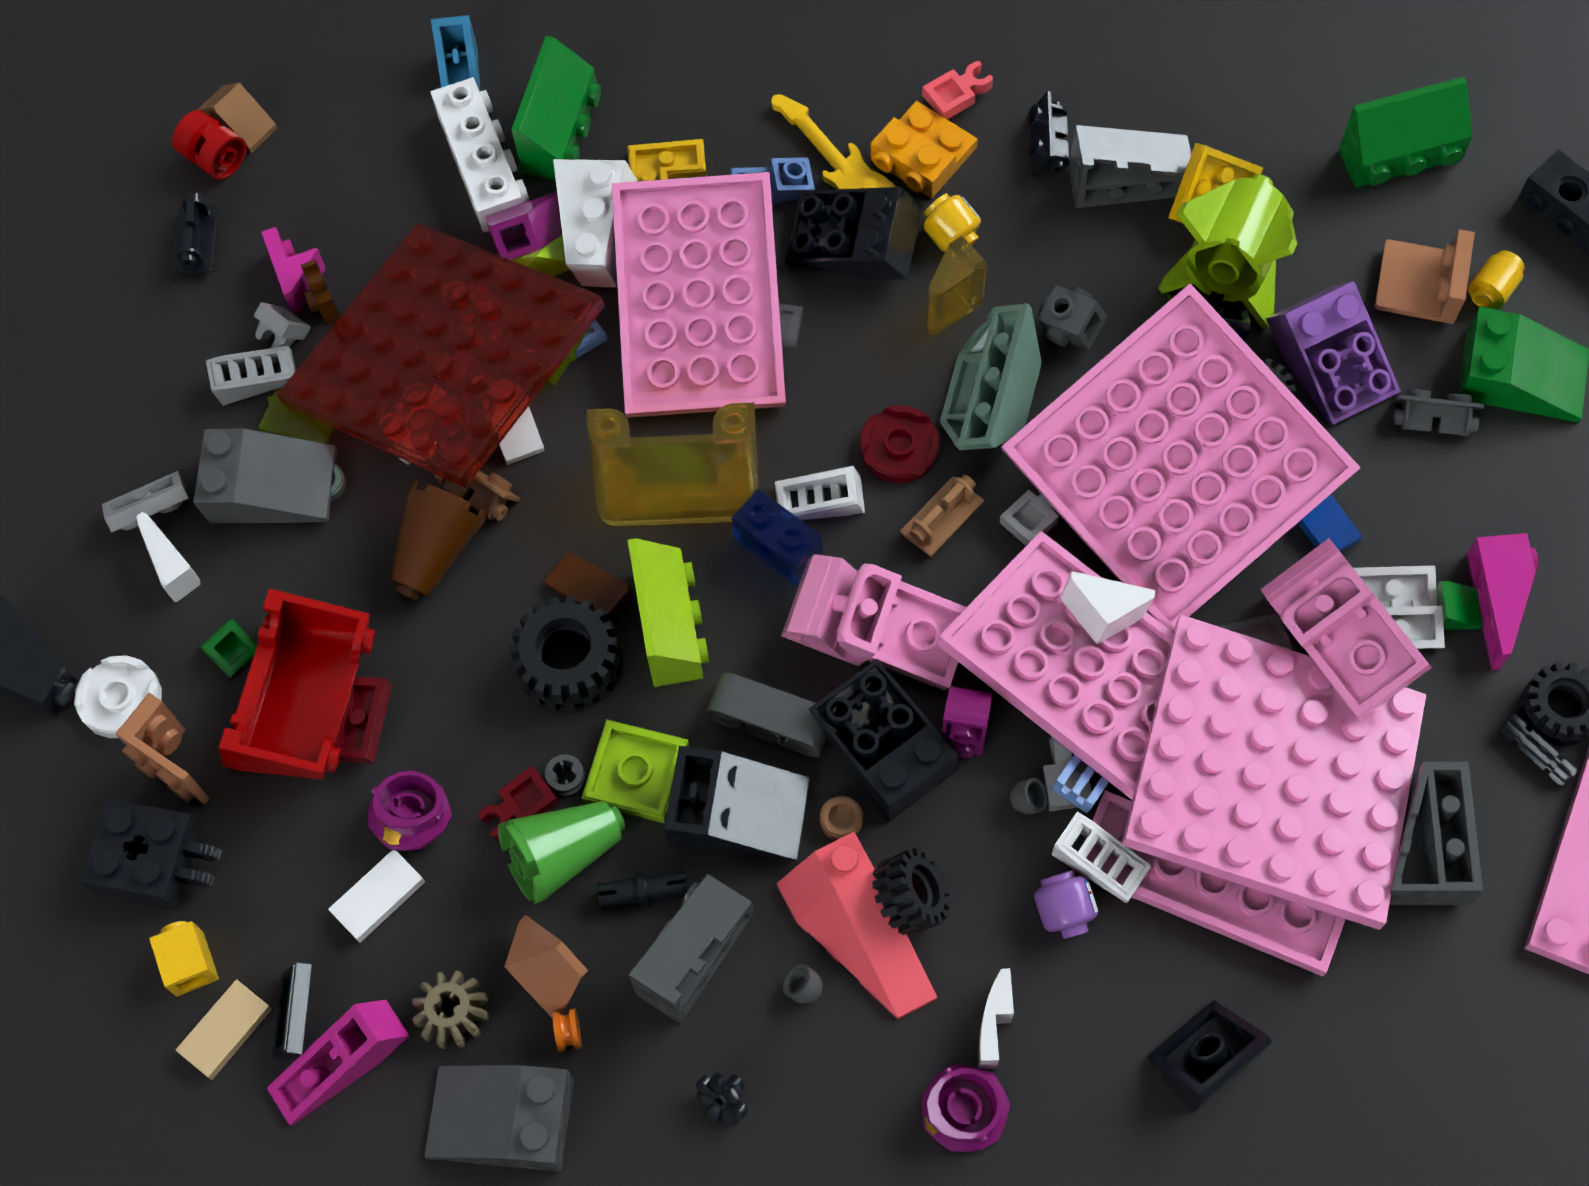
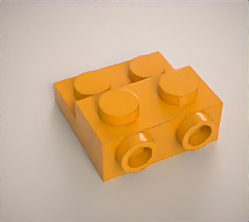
(922, 149)

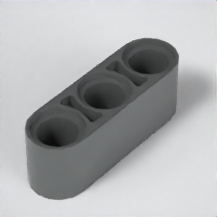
(766, 714)

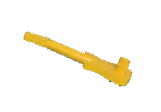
(849, 171)

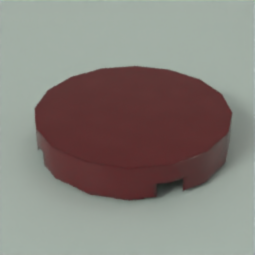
(899, 444)

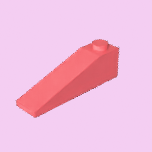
(837, 906)

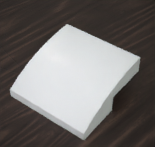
(1410, 599)

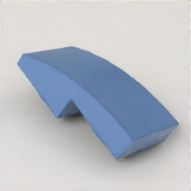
(787, 177)

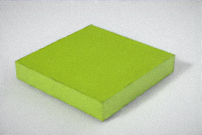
(633, 770)

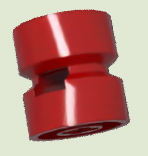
(209, 144)

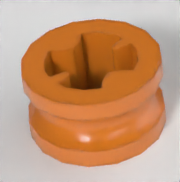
(566, 1030)

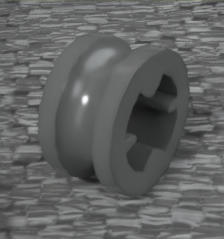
(567, 789)

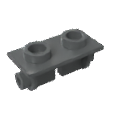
(1420, 408)

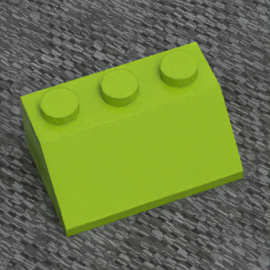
(667, 612)

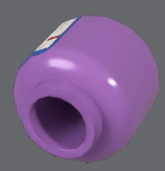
(1066, 903)

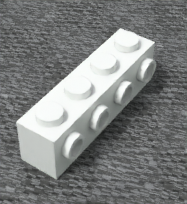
(478, 149)

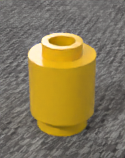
(1496, 280)

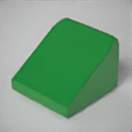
(1459, 606)
(229, 647)

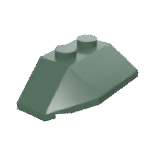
(993, 380)

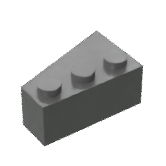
(1125, 165)
(1438, 840)
(691, 947)

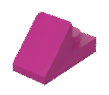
(288, 267)

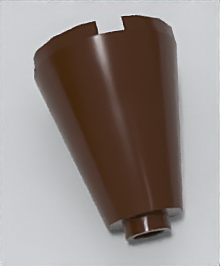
(431, 538)

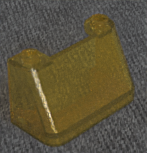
(673, 476)

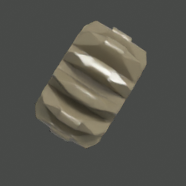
(465, 1013)

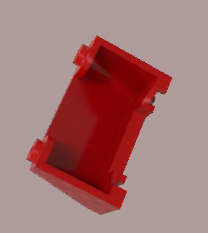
(297, 688)

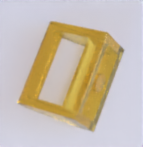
(956, 286)

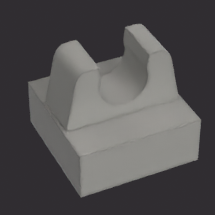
(282, 322)

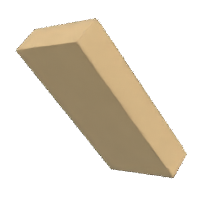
(224, 1029)

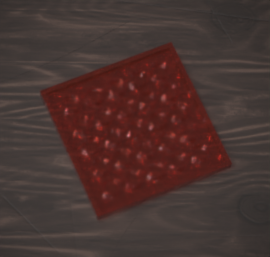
(441, 353)

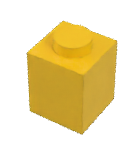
(183, 957)

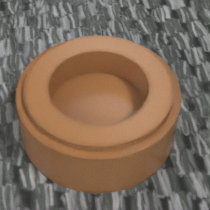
(841, 817)

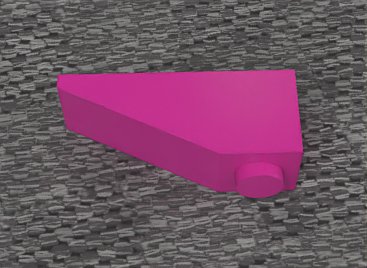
(1503, 574)
(338, 1058)

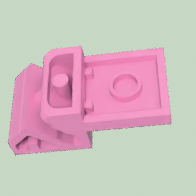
(872, 618)
(1345, 629)

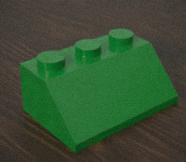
(554, 109)
(1407, 133)

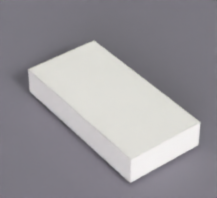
(376, 895)

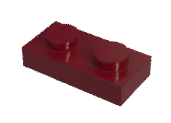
(363, 720)

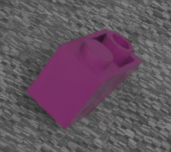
(525, 226)
(966, 720)

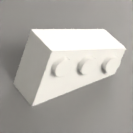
(588, 218)

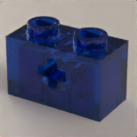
(776, 535)

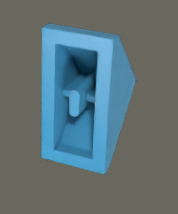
(455, 49)

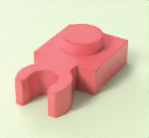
(955, 93)

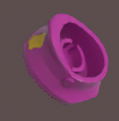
(408, 811)
(965, 1108)

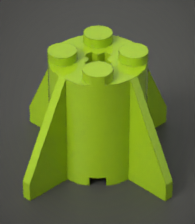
(1236, 243)

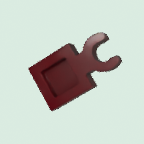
(522, 797)

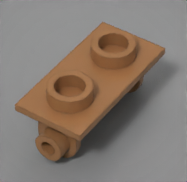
(489, 494)
(943, 515)

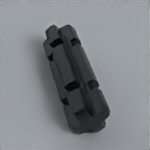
(1539, 749)

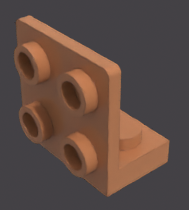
(1425, 279)
(150, 736)

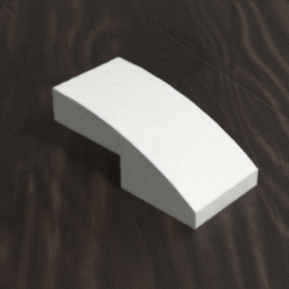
(997, 1011)

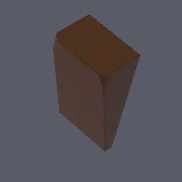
(586, 581)

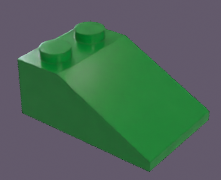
(1523, 366)

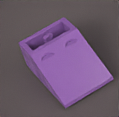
(1335, 352)

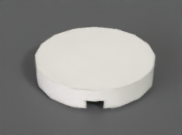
(113, 692)

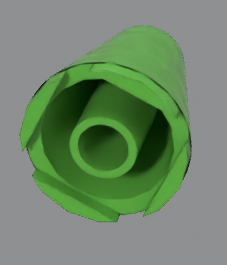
(558, 845)

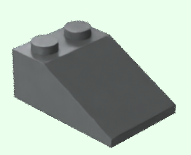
(263, 478)
(500, 1116)

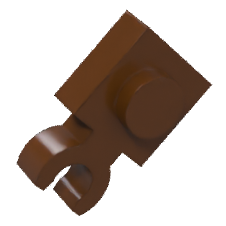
(318, 294)

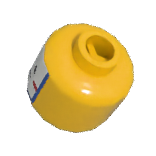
(949, 219)

